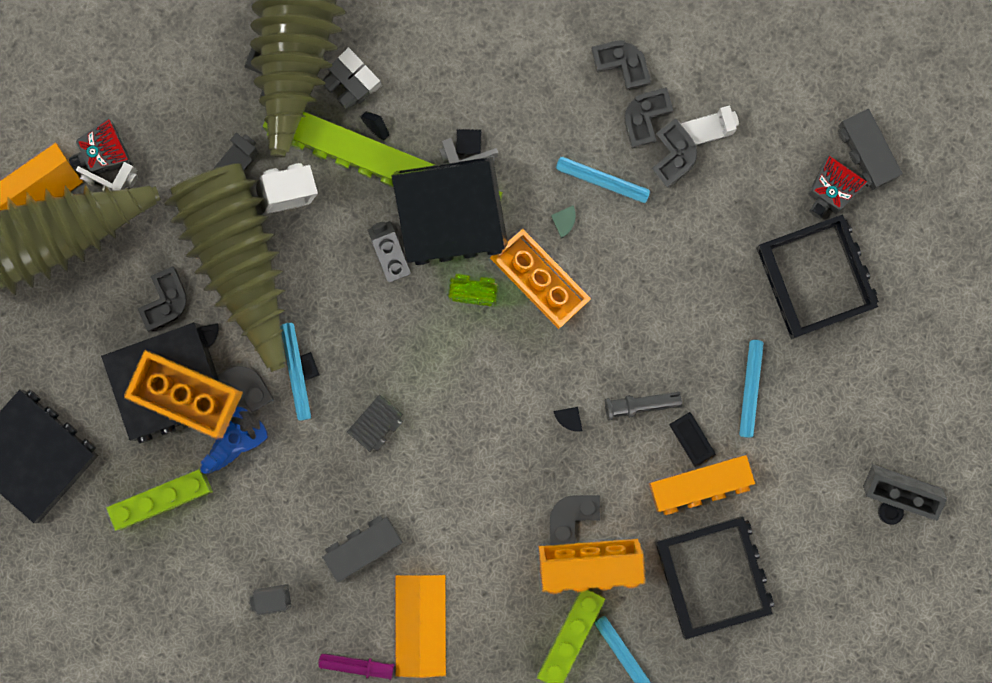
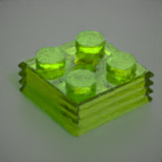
(473, 292)

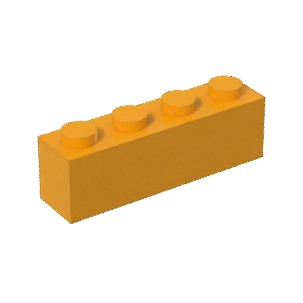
(701, 484)

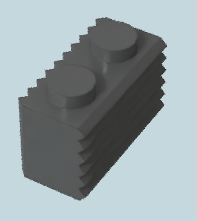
(375, 424)
(271, 600)

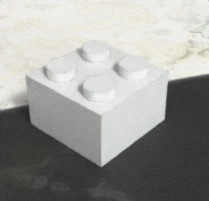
(286, 188)

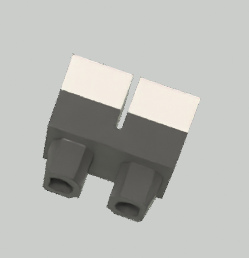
(353, 77)

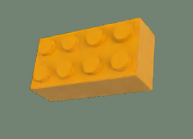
(183, 394)
(591, 565)

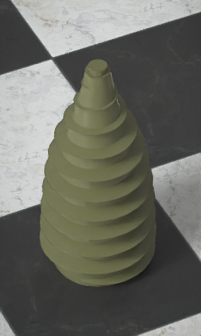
(292, 53)
(57, 228)
(233, 253)

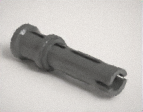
(631, 406)

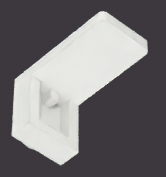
(712, 126)
(125, 178)

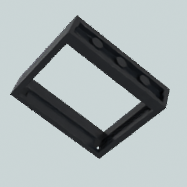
(852, 253)
(758, 576)

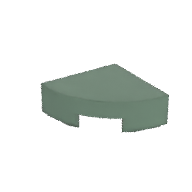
(564, 220)

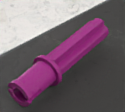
(356, 666)

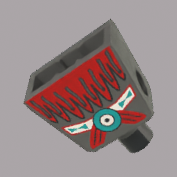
(100, 150)
(833, 187)

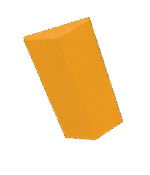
(45, 171)
(539, 281)
(420, 625)

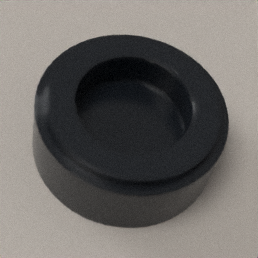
(890, 514)

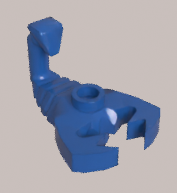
(232, 445)

